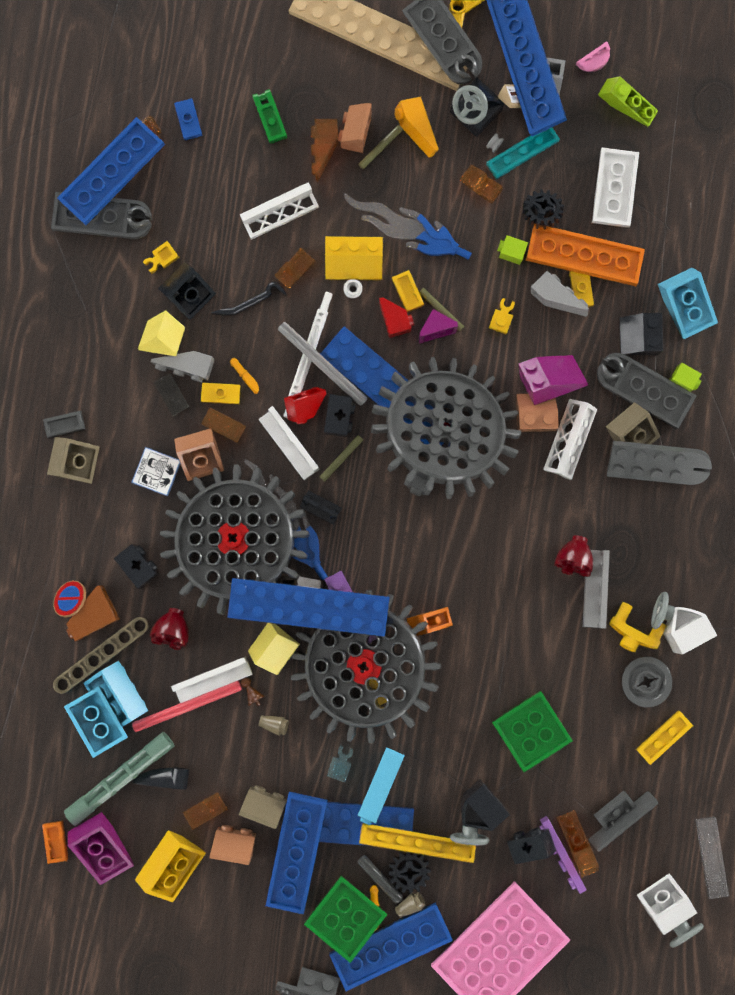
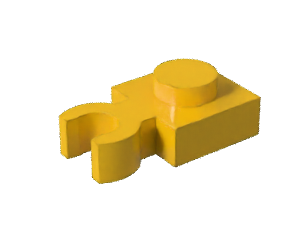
(163, 255)
(501, 319)

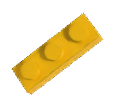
(664, 737)

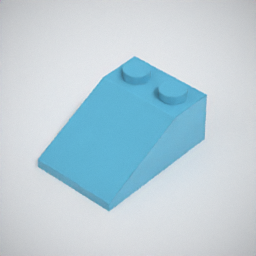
(688, 302)

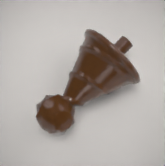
(252, 694)

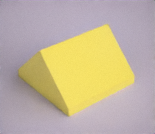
(162, 335)
(272, 648)

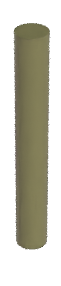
(381, 146)
(435, 304)
(341, 458)

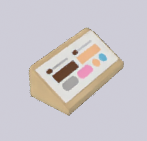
(509, 96)

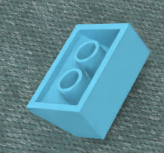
(119, 692)
(95, 722)

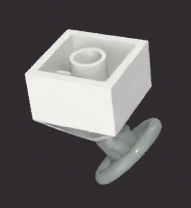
(684, 627)
(670, 909)

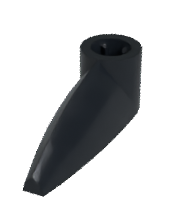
(164, 777)

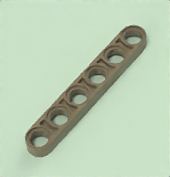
(102, 656)

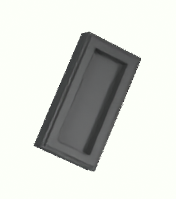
(64, 424)

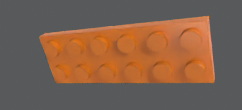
(585, 255)

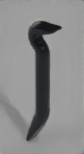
(254, 300)

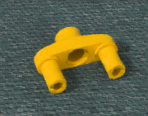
(632, 637)

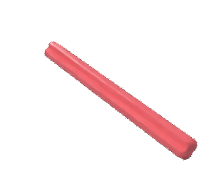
(186, 706)

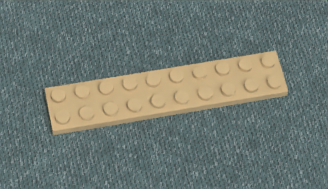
(373, 32)

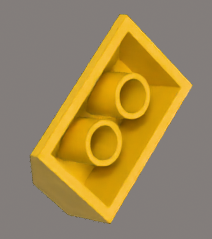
(353, 258)
(169, 867)

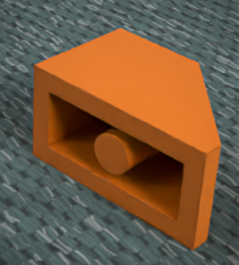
(436, 620)

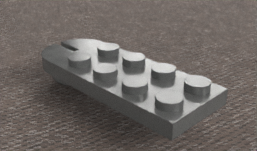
(444, 39)
(114, 220)
(646, 388)
(658, 463)

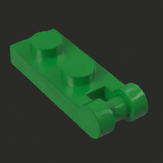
(270, 117)

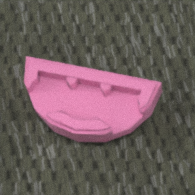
(596, 59)

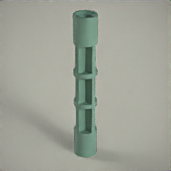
(119, 778)

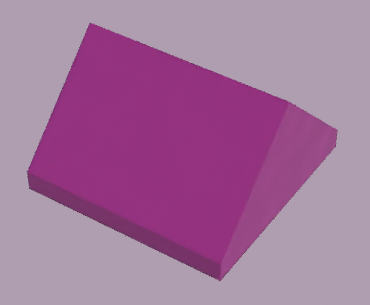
(437, 327)

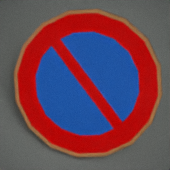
(69, 599)

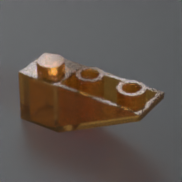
(326, 141)
(578, 844)

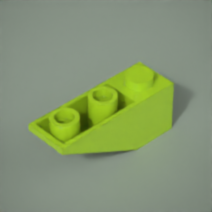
(627, 100)

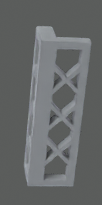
(596, 591)

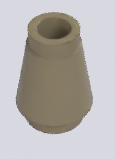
(274, 724)
(410, 905)

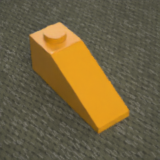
(416, 124)

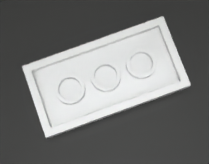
(615, 187)

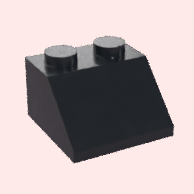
(187, 291)
(641, 334)

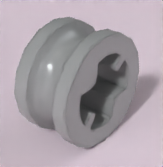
(494, 143)

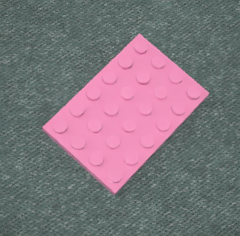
(501, 947)

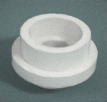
(352, 282)

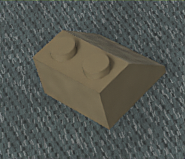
(633, 426)
(73, 460)
(263, 806)

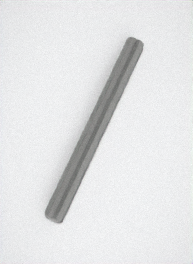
(322, 363)

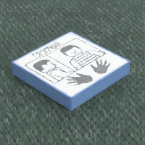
(156, 471)

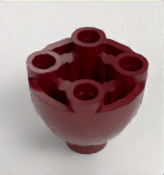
(575, 557)
(171, 630)

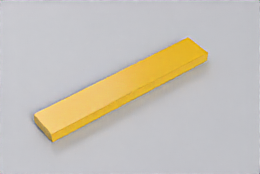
(416, 843)

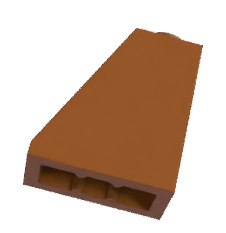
(93, 616)

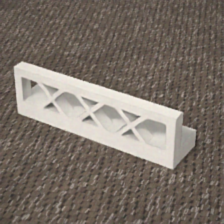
(277, 204)
(574, 439)
(289, 443)
(212, 679)

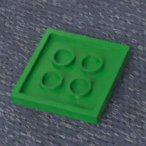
(532, 731)
(345, 919)

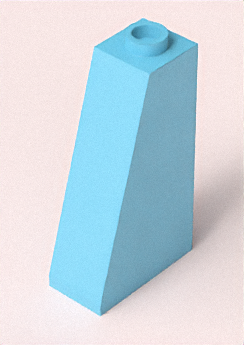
(380, 786)

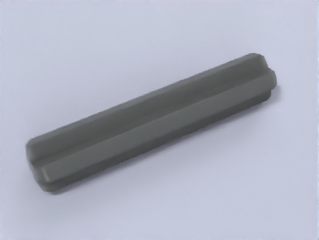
(380, 879)

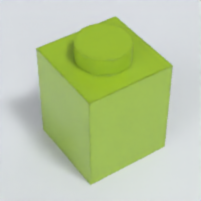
(512, 249)
(686, 377)

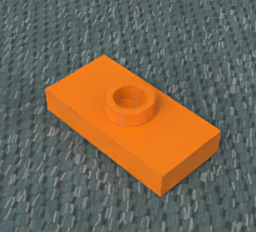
(55, 842)

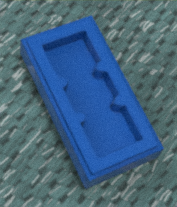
(188, 119)

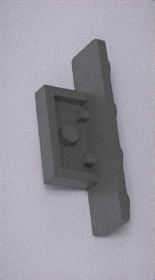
(619, 816)
(310, 983)

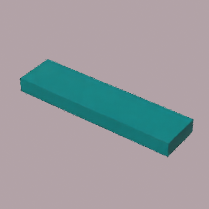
(521, 152)

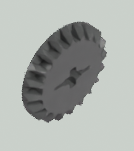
(658, 688)

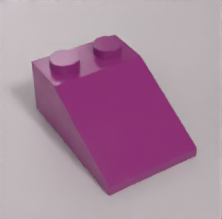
(551, 377)
(99, 848)

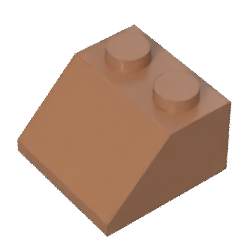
(356, 127)
(537, 417)
(198, 454)
(233, 845)

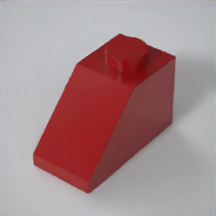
(395, 318)
(304, 404)

